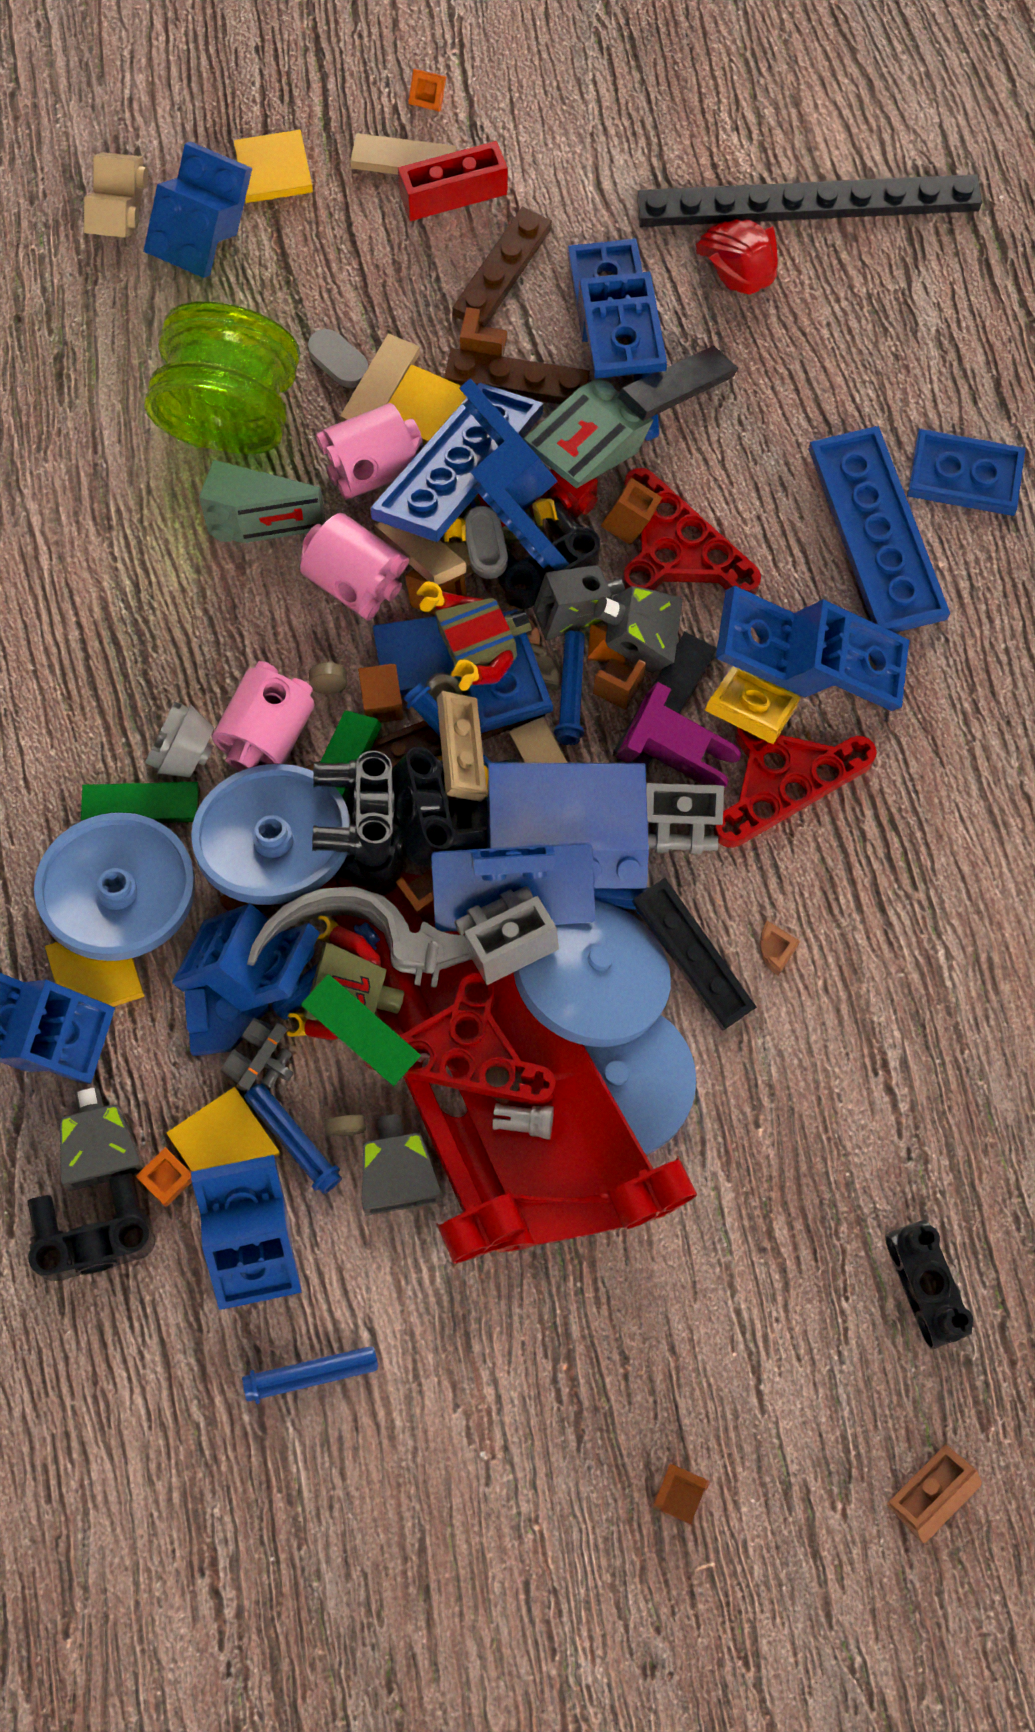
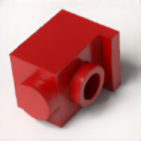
(575, 500)

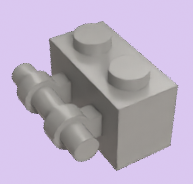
(684, 805)
(508, 933)

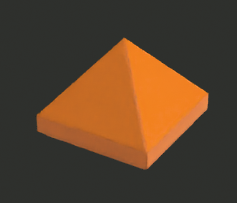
(427, 90)
(598, 648)

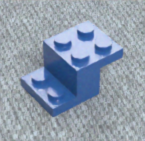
(197, 209)
(222, 952)
(51, 1028)
(246, 1232)

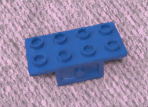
(555, 873)

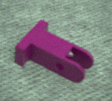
(675, 740)

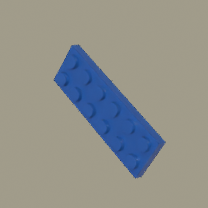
(439, 478)
(878, 530)

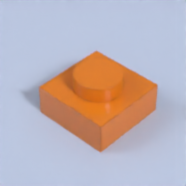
(165, 1177)

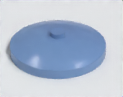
(258, 834)
(114, 886)
(601, 982)
(650, 1082)

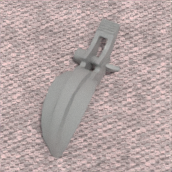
(409, 952)

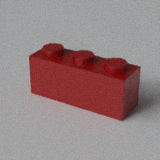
(453, 180)

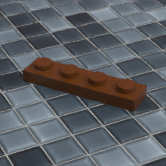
(503, 265)
(522, 377)

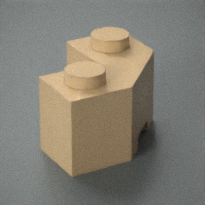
(115, 195)

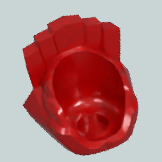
(741, 254)

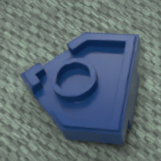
(214, 1022)

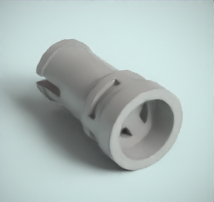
(534, 1120)

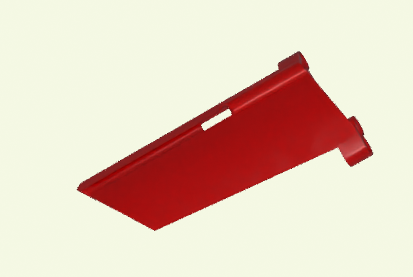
(513, 1184)

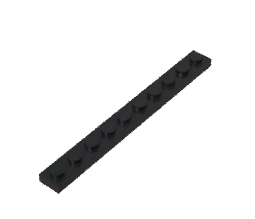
(809, 200)

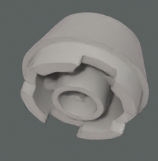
(181, 742)

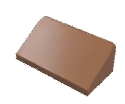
(935, 1493)

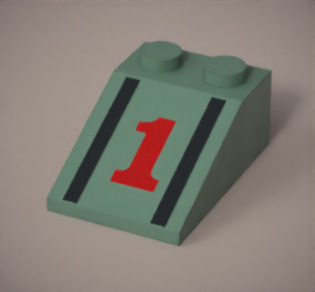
(588, 434)
(257, 505)

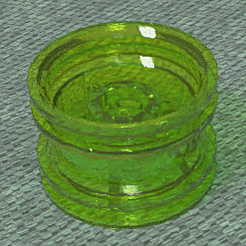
(222, 378)

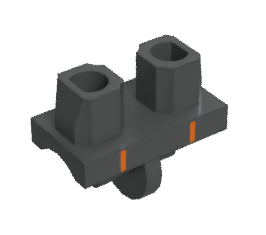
(246, 1071)

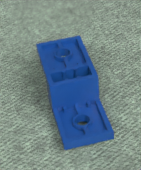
(616, 308)
(512, 478)
(813, 648)

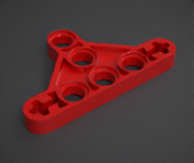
(691, 555)
(800, 766)
(482, 1052)

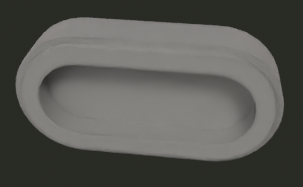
(337, 357)
(485, 542)

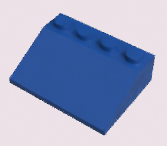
(574, 805)

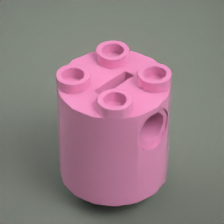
(369, 450)
(352, 564)
(263, 718)

